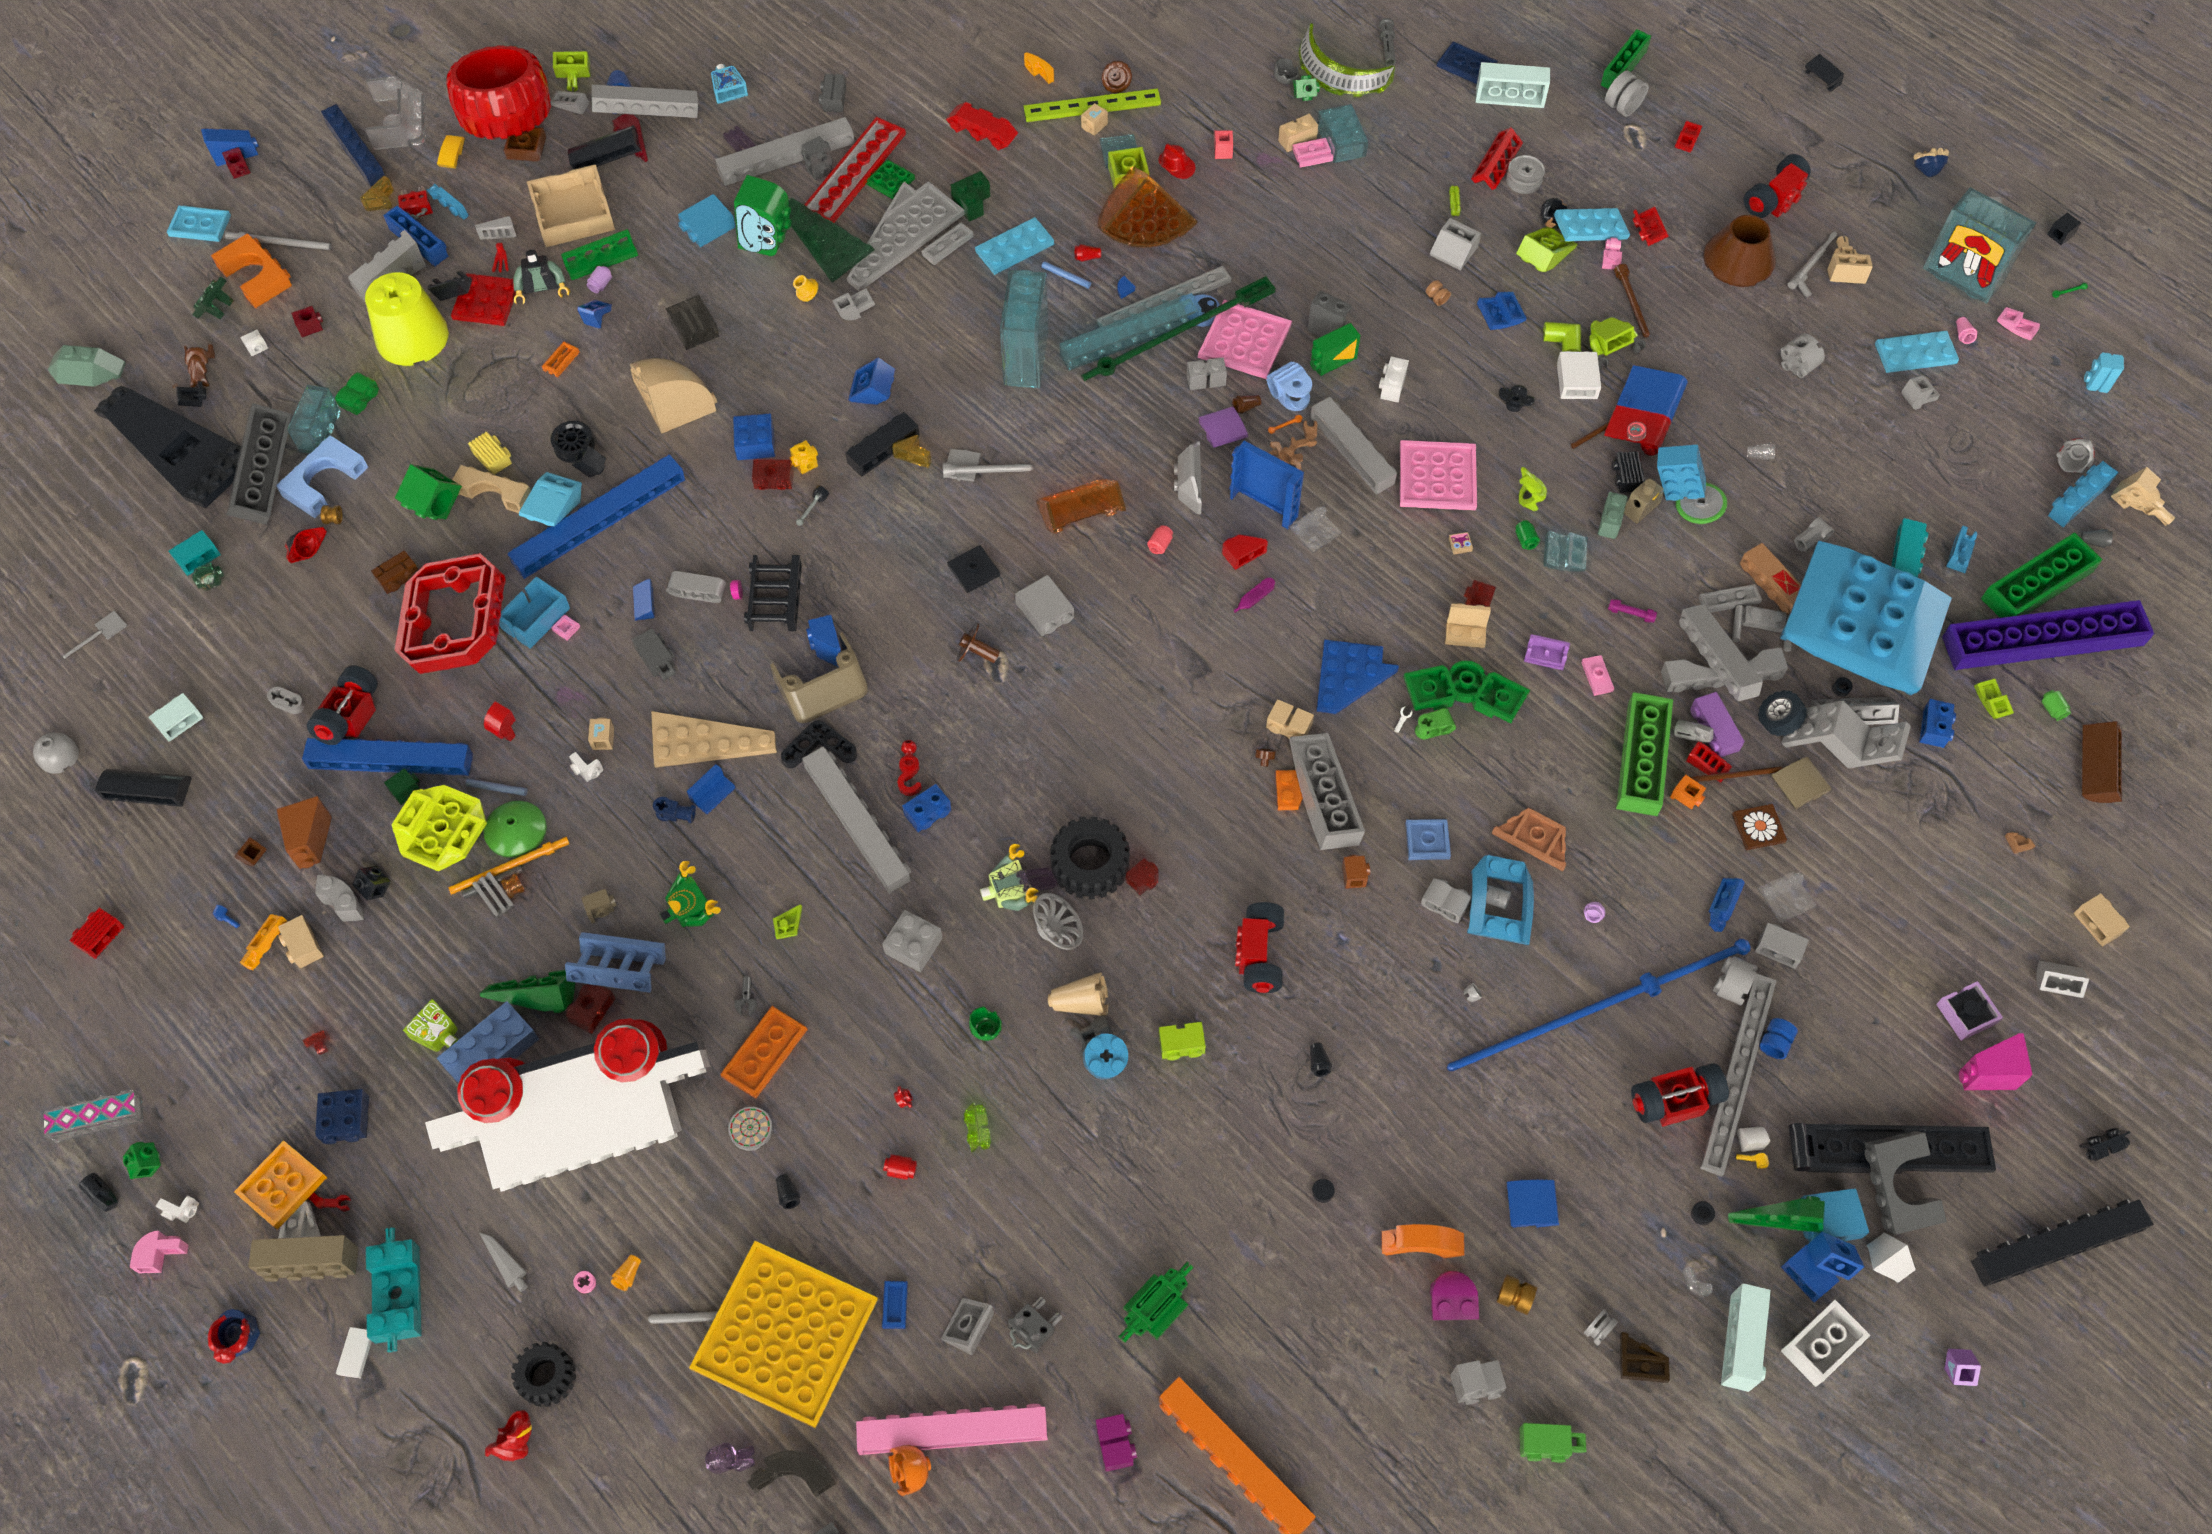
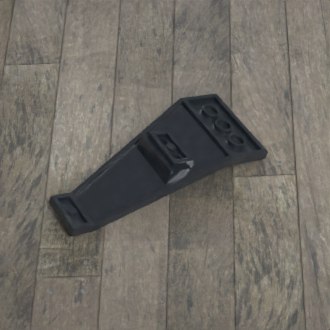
(184, 453)

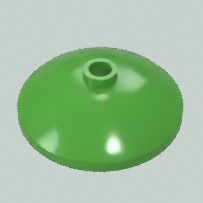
(519, 837)

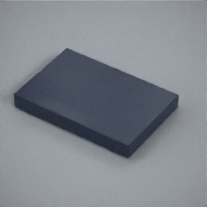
(1463, 61)

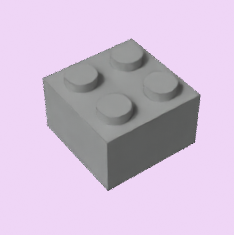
(912, 941)

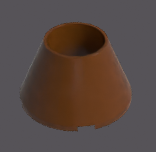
(1741, 252)

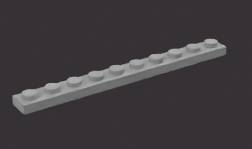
(1738, 1075)

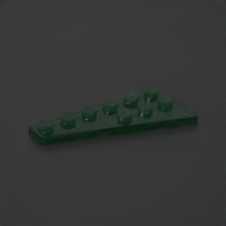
(827, 242)

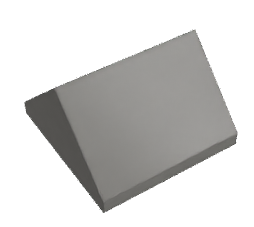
(968, 1325)

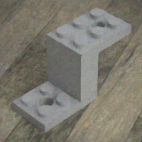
(1850, 736)

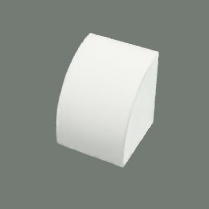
(1753, 1138)

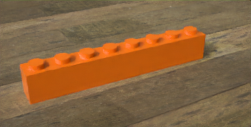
(1236, 1458)

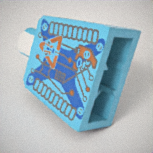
(728, 84)

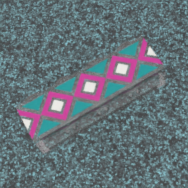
(93, 1116)

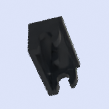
(1826, 71)
(451, 288)

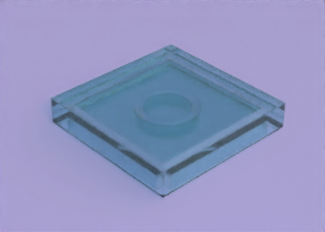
(1116, 143)

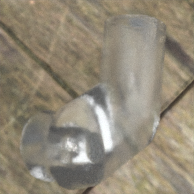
(1696, 1286)

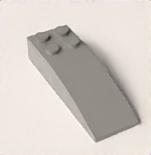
(1326, 792)

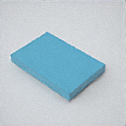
(198, 223)

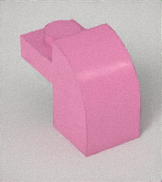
(150, 1251)

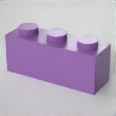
(1712, 713)

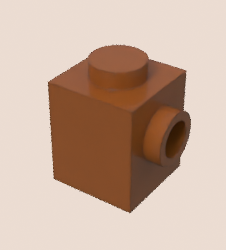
(1355, 871)

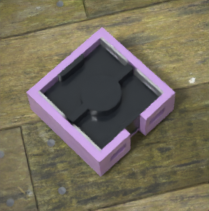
(1969, 1011)

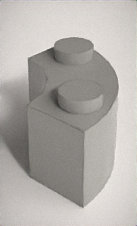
(338, 894)

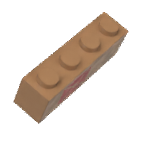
(1771, 576)

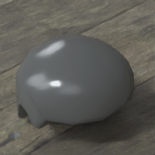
(1285, 71)

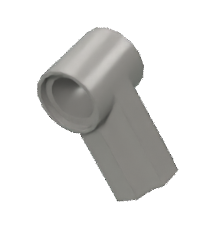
(1817, 531)

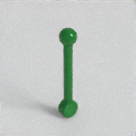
(2056, 293)

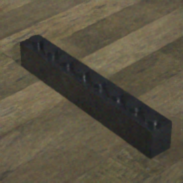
(2061, 1243)

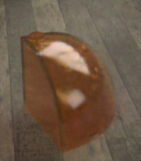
(1143, 213)

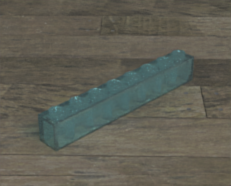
(1128, 331)

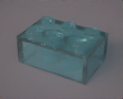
(1343, 133)
(313, 418)

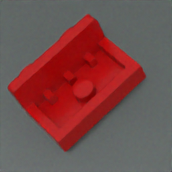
(1651, 226)

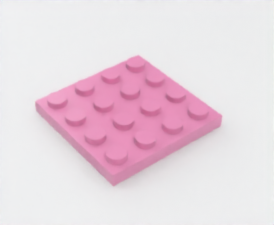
(1246, 339)
(1438, 475)

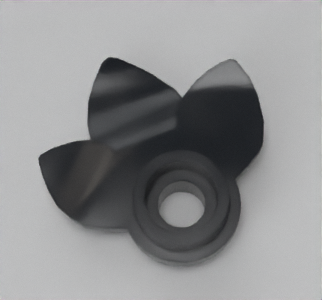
(1516, 398)

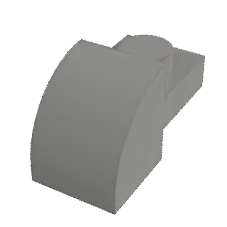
(851, 306)

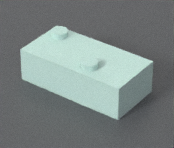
(1512, 85)
(1746, 1338)

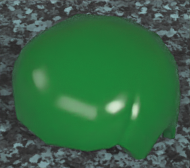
(984, 1024)

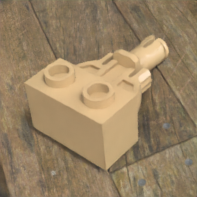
(1848, 264)
(2141, 494)

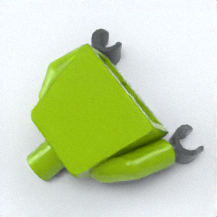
(1611, 336)

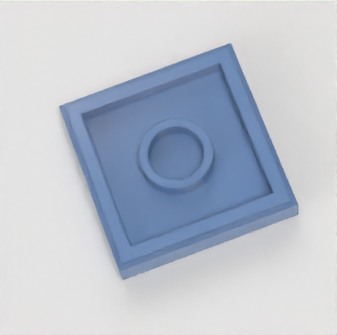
(1428, 839)

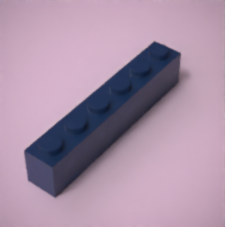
(352, 145)

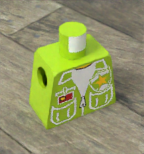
(432, 1028)

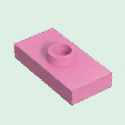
(1597, 675)

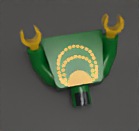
(687, 901)

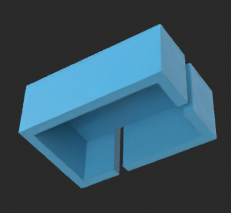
(1681, 472)
(534, 619)

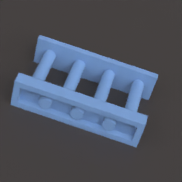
(617, 948)

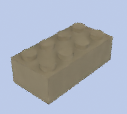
(303, 1257)

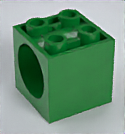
(427, 492)

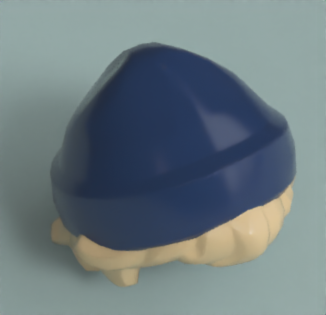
(1931, 162)

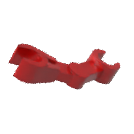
(321, 1203)

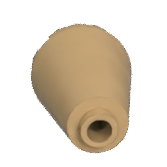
(1081, 996)

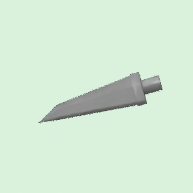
(508, 1267)

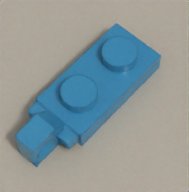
(448, 200)

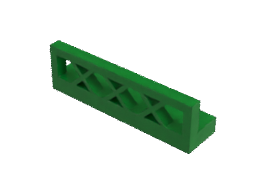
(609, 256)

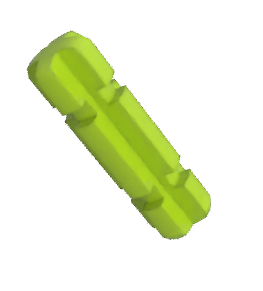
(1455, 201)

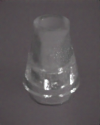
(1763, 451)

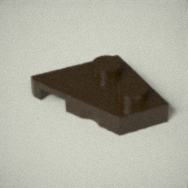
(1642, 1362)

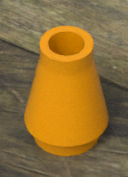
(626, 1273)

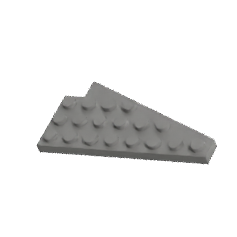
(906, 226)

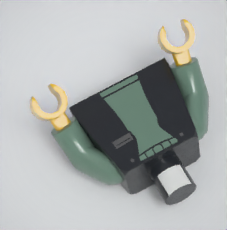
(537, 275)

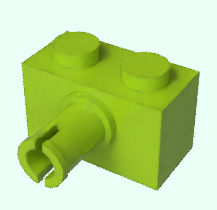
(571, 66)

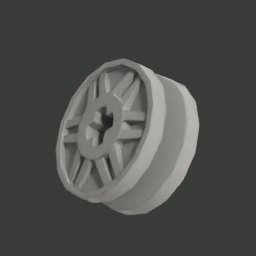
(1525, 174)

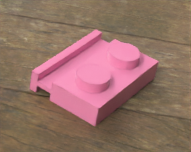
(1312, 152)

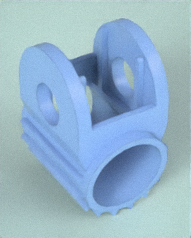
(1293, 382)

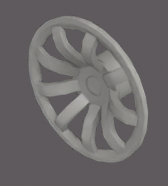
(1052, 926)

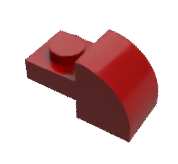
(499, 721)

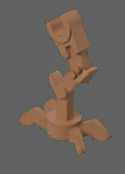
(1287, 454)

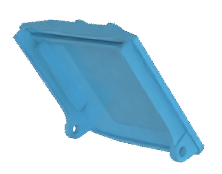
(1867, 617)

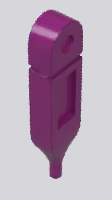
(1256, 594)

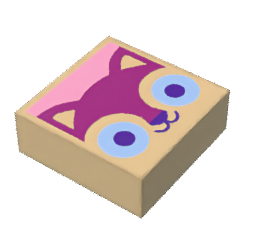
(1460, 543)

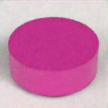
(736, 589)

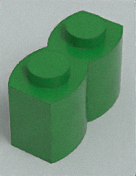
(357, 393)

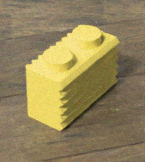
(490, 453)

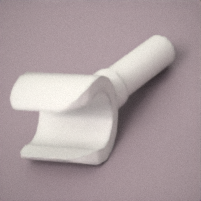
(1402, 719)

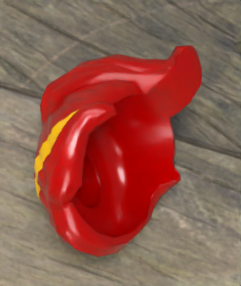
(512, 1438)

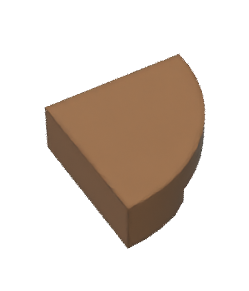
(2019, 843)

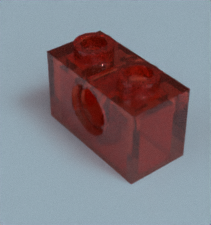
(772, 474)
(590, 1018)

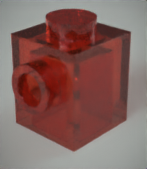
(1479, 594)
(1143, 876)

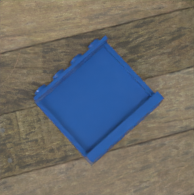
(1267, 481)

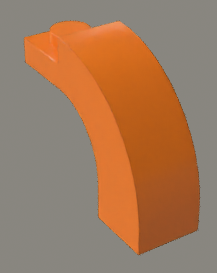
(1423, 1238)

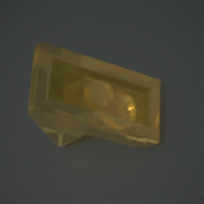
(377, 196)
(909, 451)

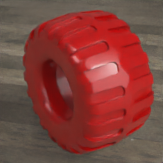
(498, 92)

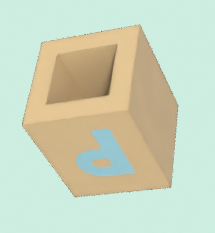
(1094, 119)
(601, 734)

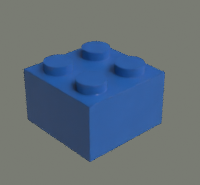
(754, 436)

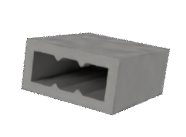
(1044, 605)

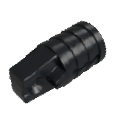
(98, 1192)

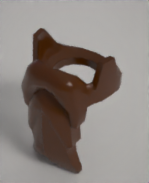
(196, 359)

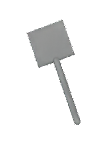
(107, 626)

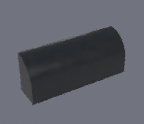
(605, 148)
(143, 787)

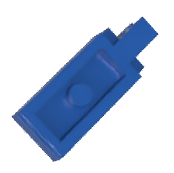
(1725, 902)

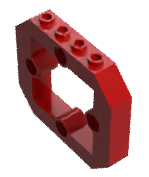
(413, 621)

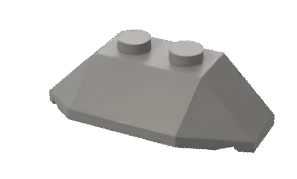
(1189, 477)

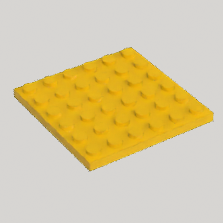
(784, 1334)

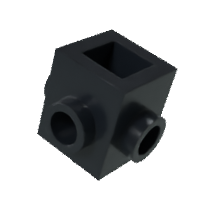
(371, 883)

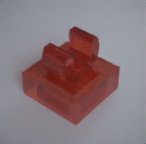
(317, 1041)

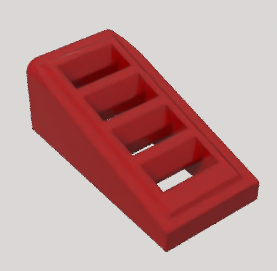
(1706, 752)

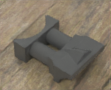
(1098, 1027)

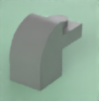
(1919, 391)

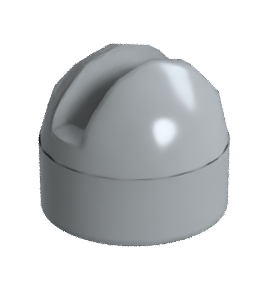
(1473, 992)

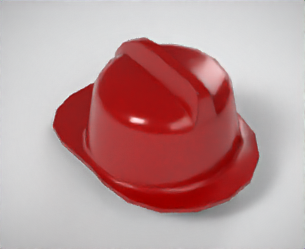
(1177, 162)

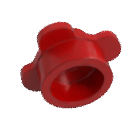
(903, 1097)

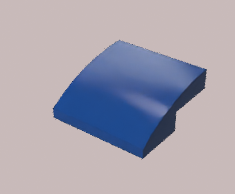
(1501, 310)
(1532, 1203)

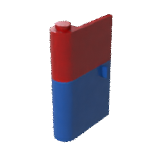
(1647, 398)

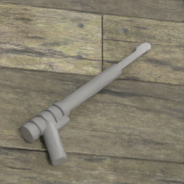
(1801, 276)

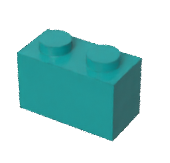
(194, 552)

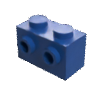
(1937, 723)
(927, 808)

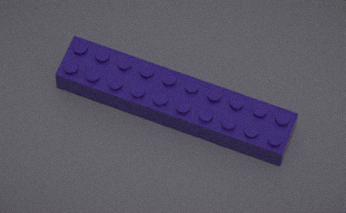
(2047, 635)

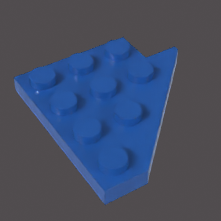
(1349, 673)

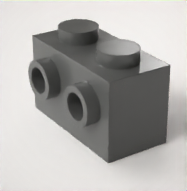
(817, 157)

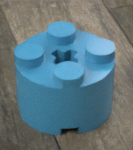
(1114, 1047)

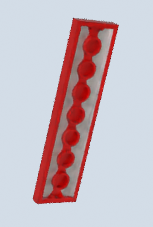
(855, 168)

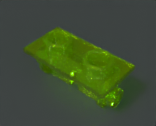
(975, 1118)

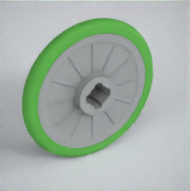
(1703, 509)

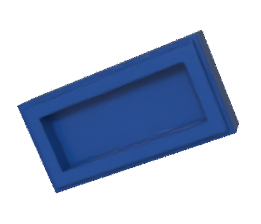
(895, 1304)

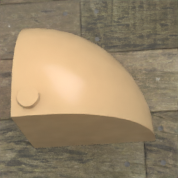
(671, 392)

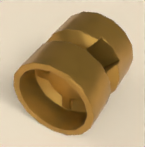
(1517, 1294)

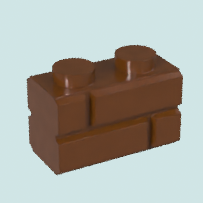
(394, 572)

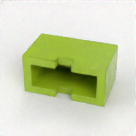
(1182, 1042)

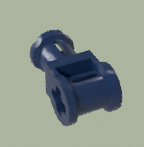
(673, 811)

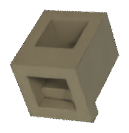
(598, 904)

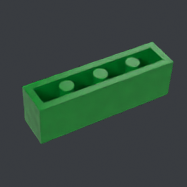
(1627, 57)

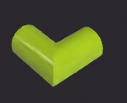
(1566, 333)

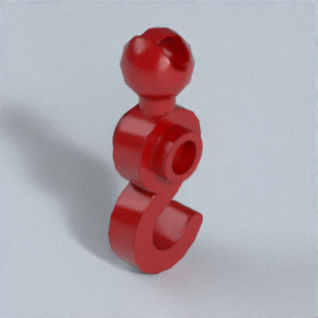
(909, 768)

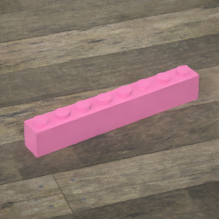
(952, 1430)

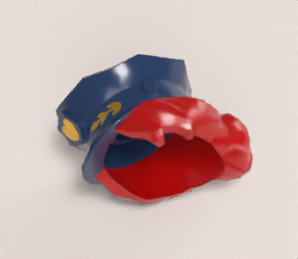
(232, 1335)

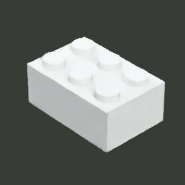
(1825, 1343)

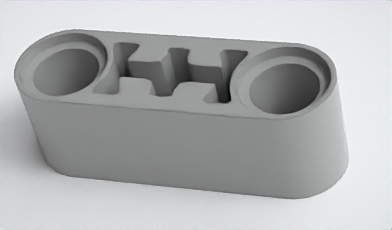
(696, 587)

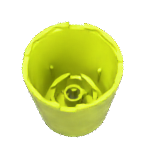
(404, 320)

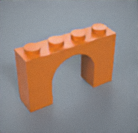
(246, 252)

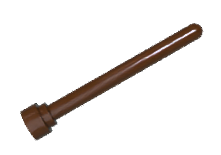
(1622, 273)

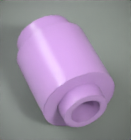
(599, 279)

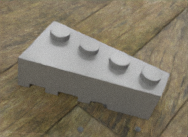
(400, 257)

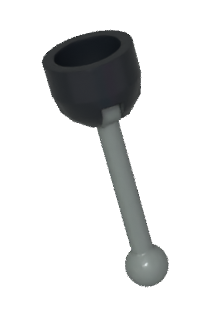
(819, 495)

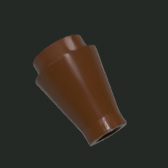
(1245, 403)

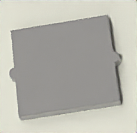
(964, 458)

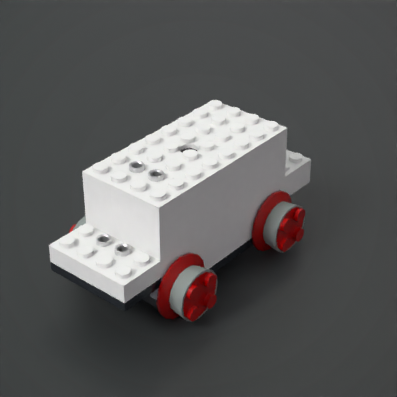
(571, 1104)

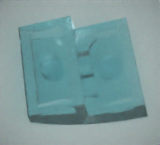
(1565, 552)

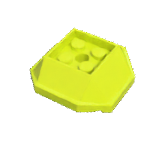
(429, 812)

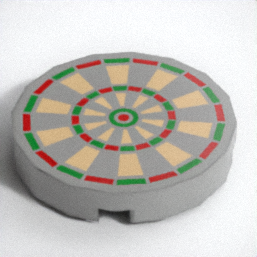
(750, 1128)

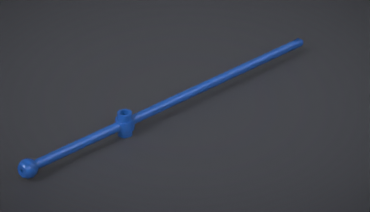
(1649, 985)

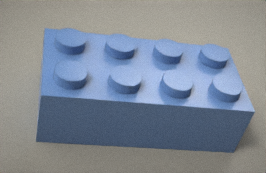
(497, 1036)

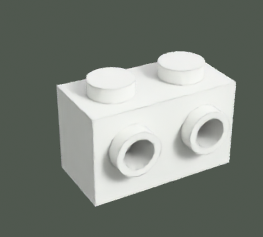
(1394, 379)

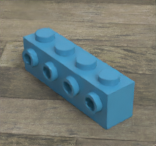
(2081, 495)

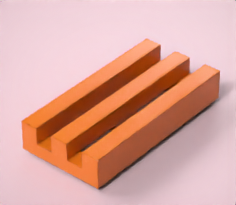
(563, 360)

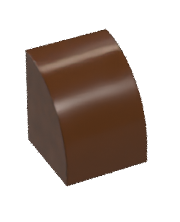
(250, 852)

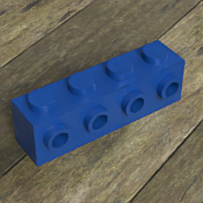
(429, 245)

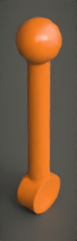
(1298, 418)

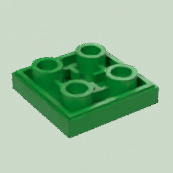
(889, 178)

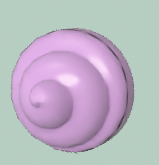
(1594, 912)

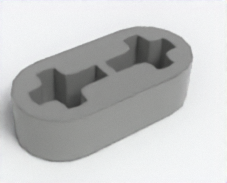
(287, 696)

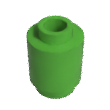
(2056, 705)

